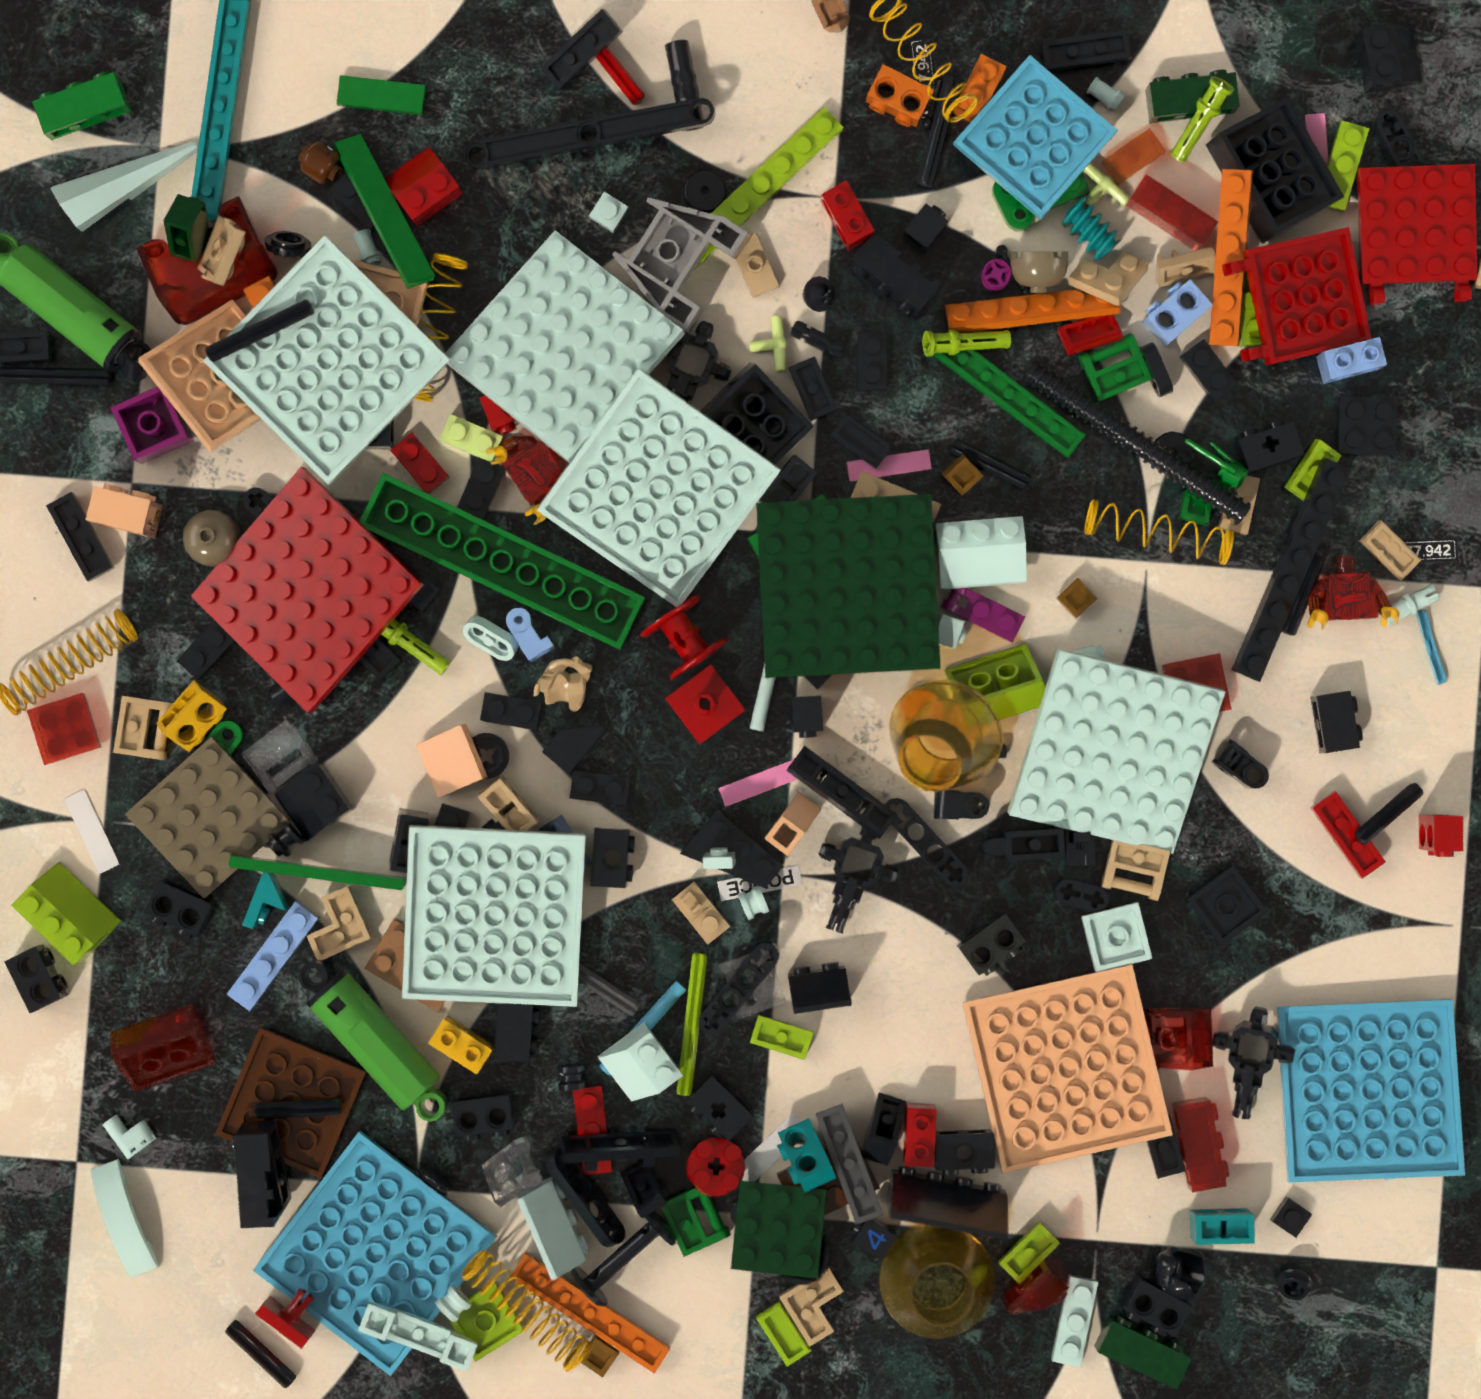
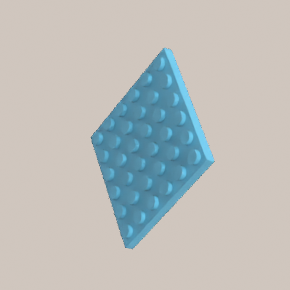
(1371, 1091)
(373, 1239)

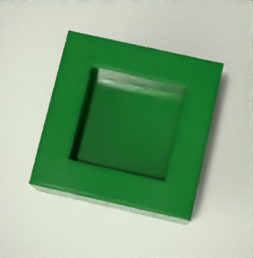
(1194, 509)

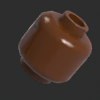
(320, 162)

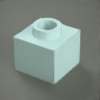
(951, 632)

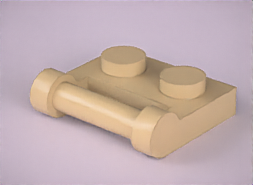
(134, 727)
(1138, 859)

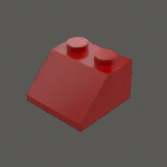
(423, 186)

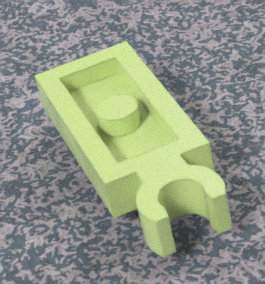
(470, 438)

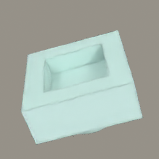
(608, 212)
(719, 859)

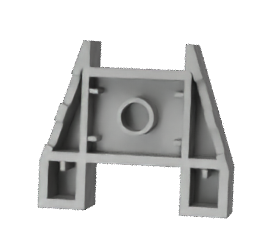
(671, 253)

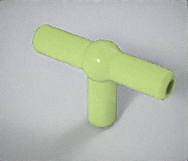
(1104, 184)
(777, 344)

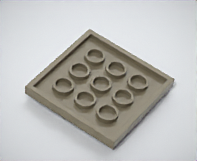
(206, 815)

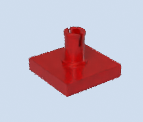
(705, 704)
(287, 1319)

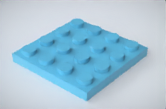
(1035, 137)

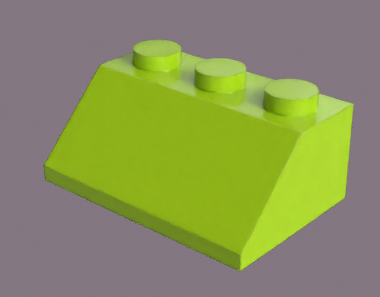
(1005, 679)
(66, 913)

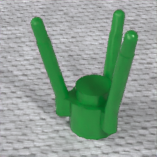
(1231, 471)

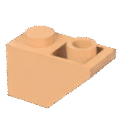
(792, 823)

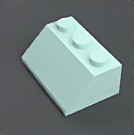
(981, 552)
(553, 1227)

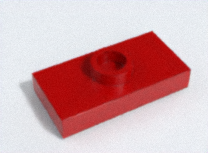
(1089, 333)

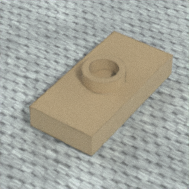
(756, 268)
(1390, 550)

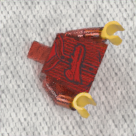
(531, 468)
(1349, 597)

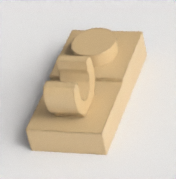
(1185, 267)
(701, 912)

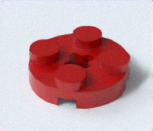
(703, 1177)

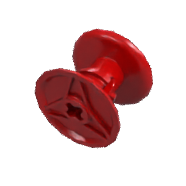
(684, 637)

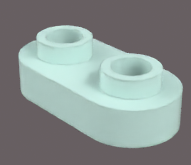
(490, 638)

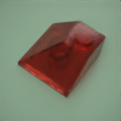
(1036, 1291)

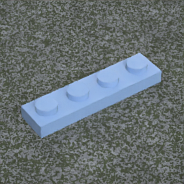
(273, 955)

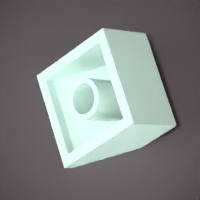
(640, 1064)

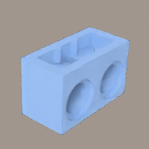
(1180, 316)
(1351, 360)

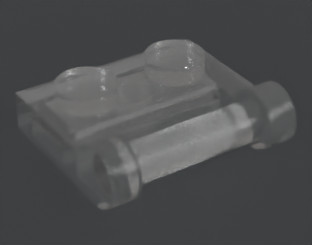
(273, 749)
(768, 992)
(502, 1173)

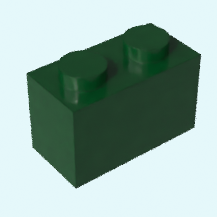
(187, 228)

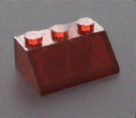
(162, 1048)

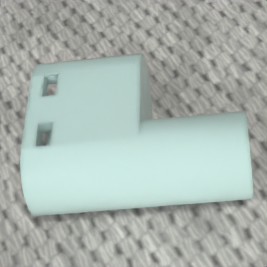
(131, 1138)

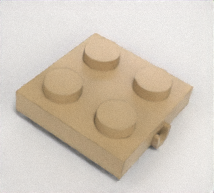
(221, 251)

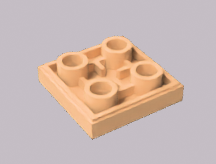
(451, 760)

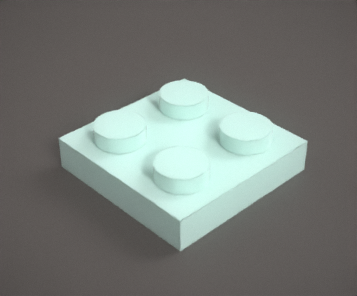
(1116, 937)

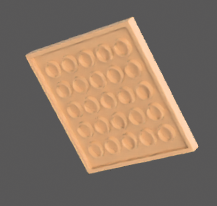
(1067, 1068)

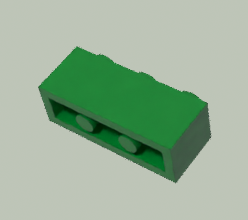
(81, 105)

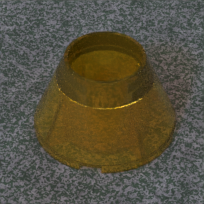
(955, 716)
(927, 1247)

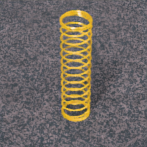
(123, 623)
(475, 1265)

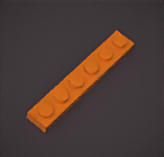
(1231, 241)
(1026, 310)
(599, 1320)

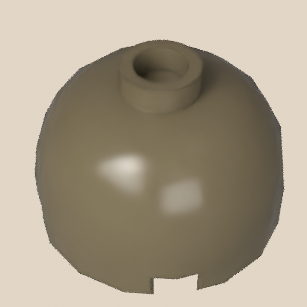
(1039, 269)
(210, 537)

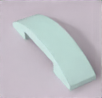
(121, 1219)
(418, 1334)

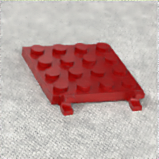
(1417, 227)
(1304, 296)

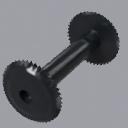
(591, 1283)

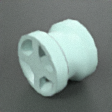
(753, 902)
(453, 1303)

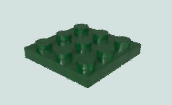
(778, 1229)

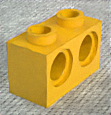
(185, 712)
(461, 1044)

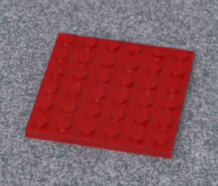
(307, 590)

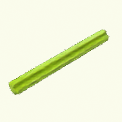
(691, 1023)

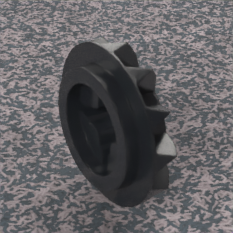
(287, 244)
(500, 755)

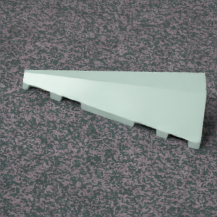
(98, 193)

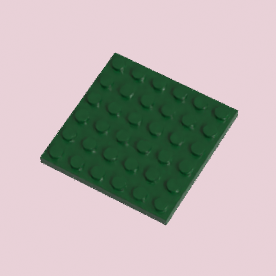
(848, 586)

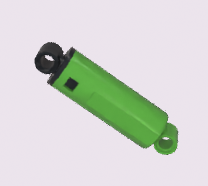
(71, 308)
(373, 1040)

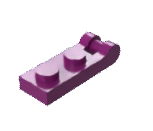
(984, 613)

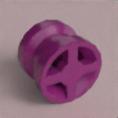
(995, 269)

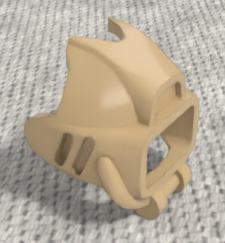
(563, 686)

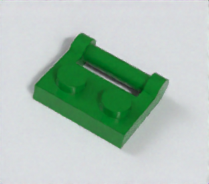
(1119, 376)
(687, 1225)

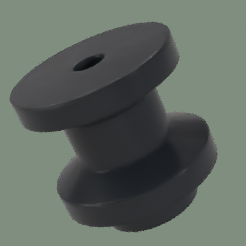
(281, 843)

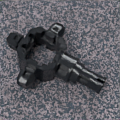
(686, 384)
(849, 888)
(1249, 1072)

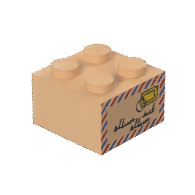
(119, 510)

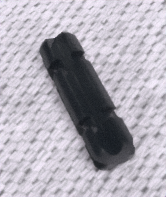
(817, 339)

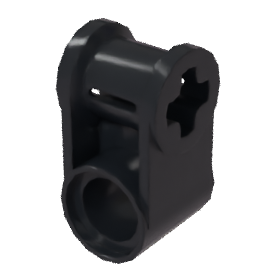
(1240, 764)
(954, 805)

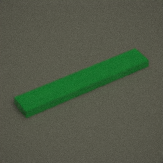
(384, 211)
(1014, 399)
(316, 872)

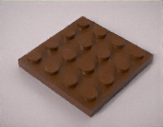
(293, 1071)

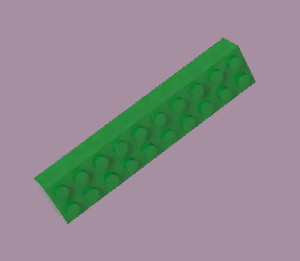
(502, 561)

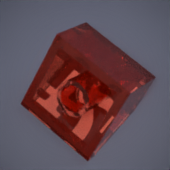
(1180, 1037)

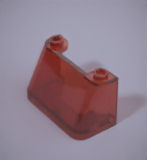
(180, 283)

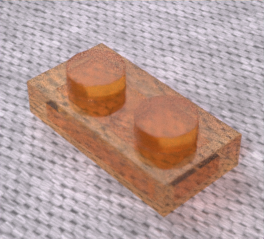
(1133, 157)

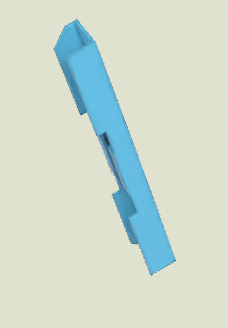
(1430, 647)

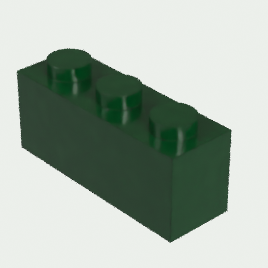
(1178, 97)
(1143, 1351)

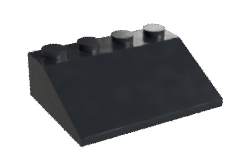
(1287, 168)
(758, 414)
(948, 1202)

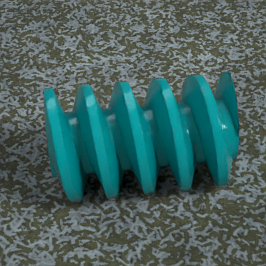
(1090, 229)

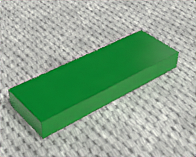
(381, 95)

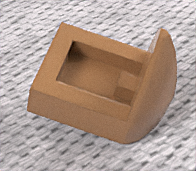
(832, 14)

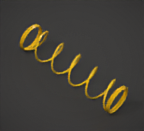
(885, 18)
(453, 262)
(1227, 538)

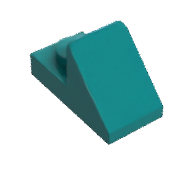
(267, 892)

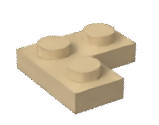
(1112, 283)
(347, 927)
(804, 1306)

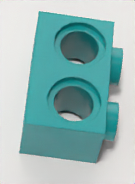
(806, 1155)
(1222, 1226)

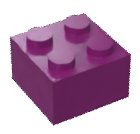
(151, 425)

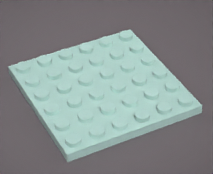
(561, 344)
(337, 373)
(658, 488)
(1115, 751)
(493, 915)

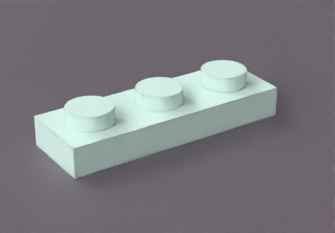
(1074, 1321)

